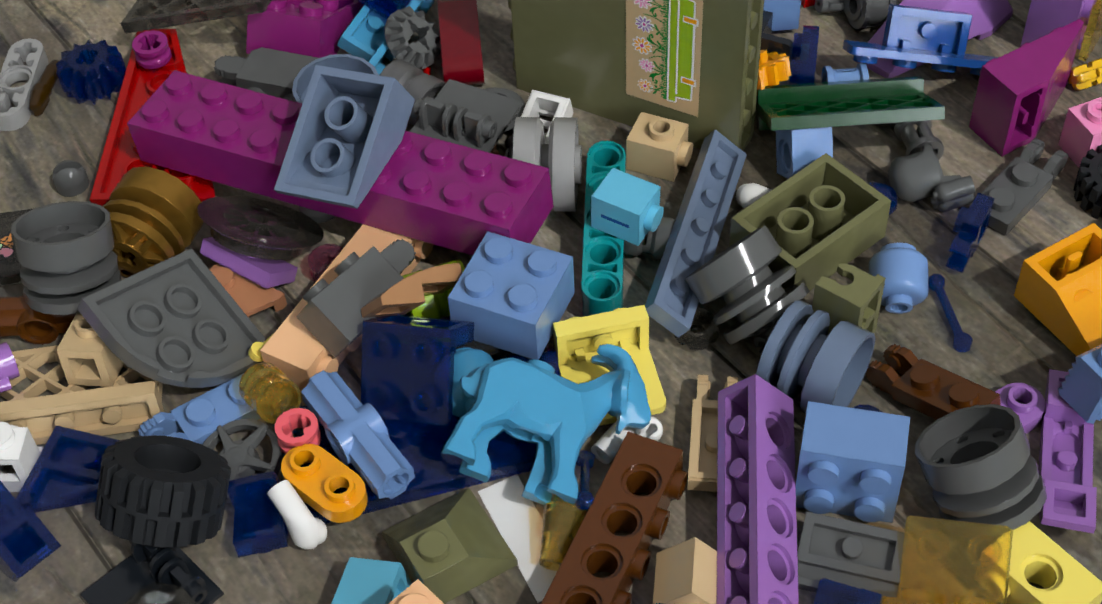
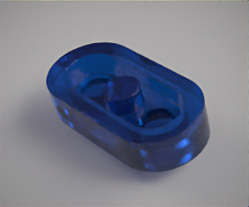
(805, 47)

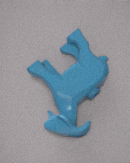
(546, 411)

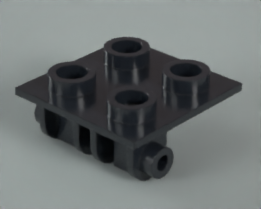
(151, 565)

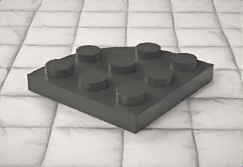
(174, 324)

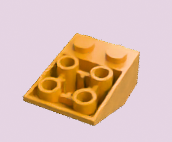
(1066, 288)

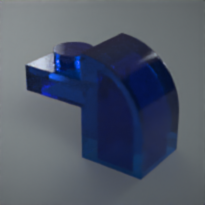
(22, 538)

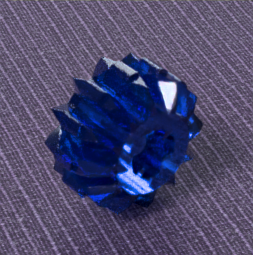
(91, 71)

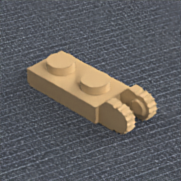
(704, 438)

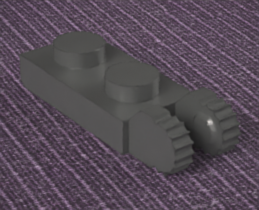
(1022, 186)

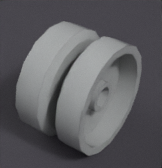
(561, 155)

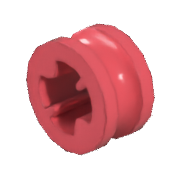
(295, 419)

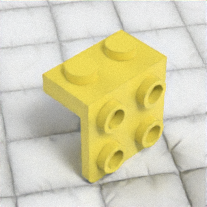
(580, 337)

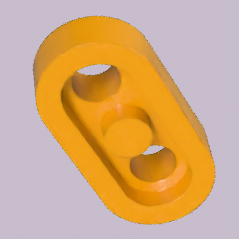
(319, 481)

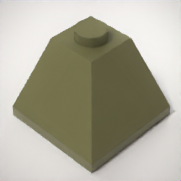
(450, 546)

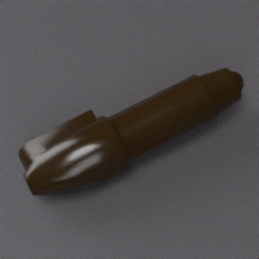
(43, 89)

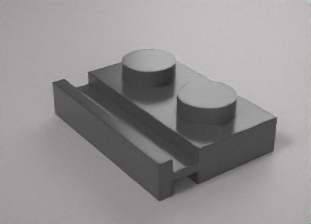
(849, 555)

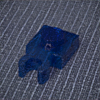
(971, 227)

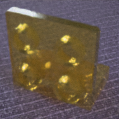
(953, 563)

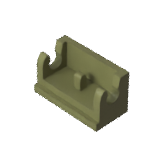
(854, 302)

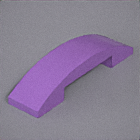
(1066, 463)

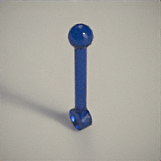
(962, 341)
(585, 462)

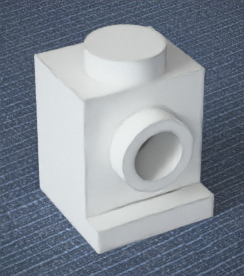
(18, 450)

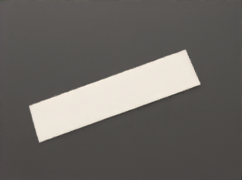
(521, 529)

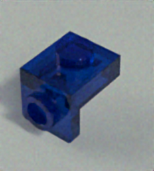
(256, 519)

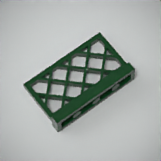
(845, 104)

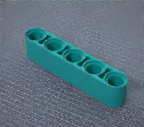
(602, 252)

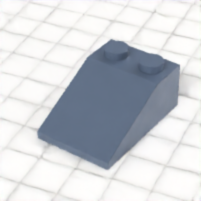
(344, 136)

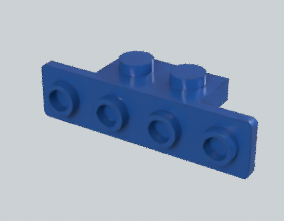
(923, 37)

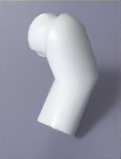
(610, 442)

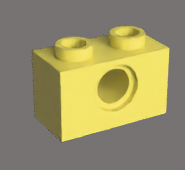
(1044, 562)

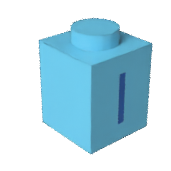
(626, 206)

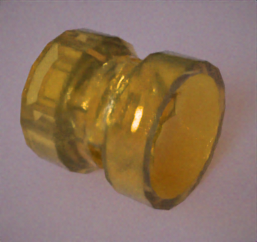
(277, 389)

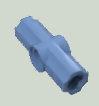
(358, 435)

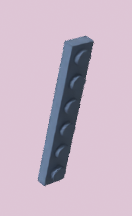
(695, 232)

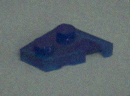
(65, 471)

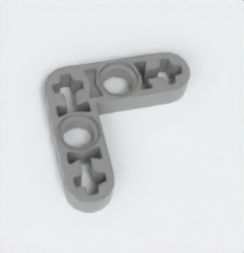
(13, 71)

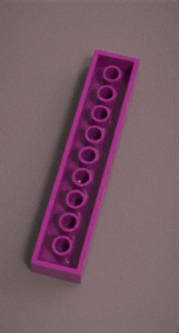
(424, 191)

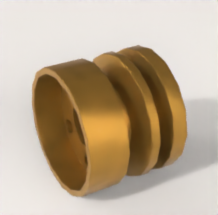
(151, 218)

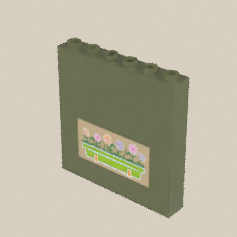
(645, 56)

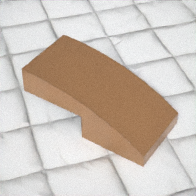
(411, 290)

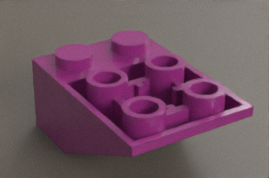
(301, 26)
(1022, 88)

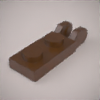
(926, 385)

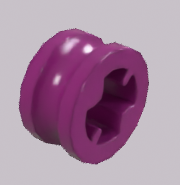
(151, 49)

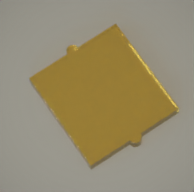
(1093, 31)

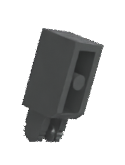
(263, 71)
(335, 308)

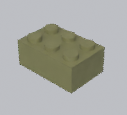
(817, 219)

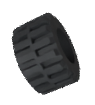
(162, 491)

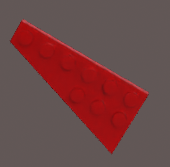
(120, 150)

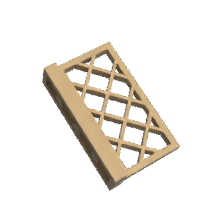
(93, 411)

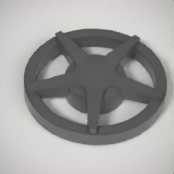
(242, 454)

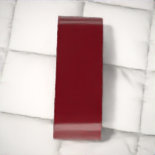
(460, 41)

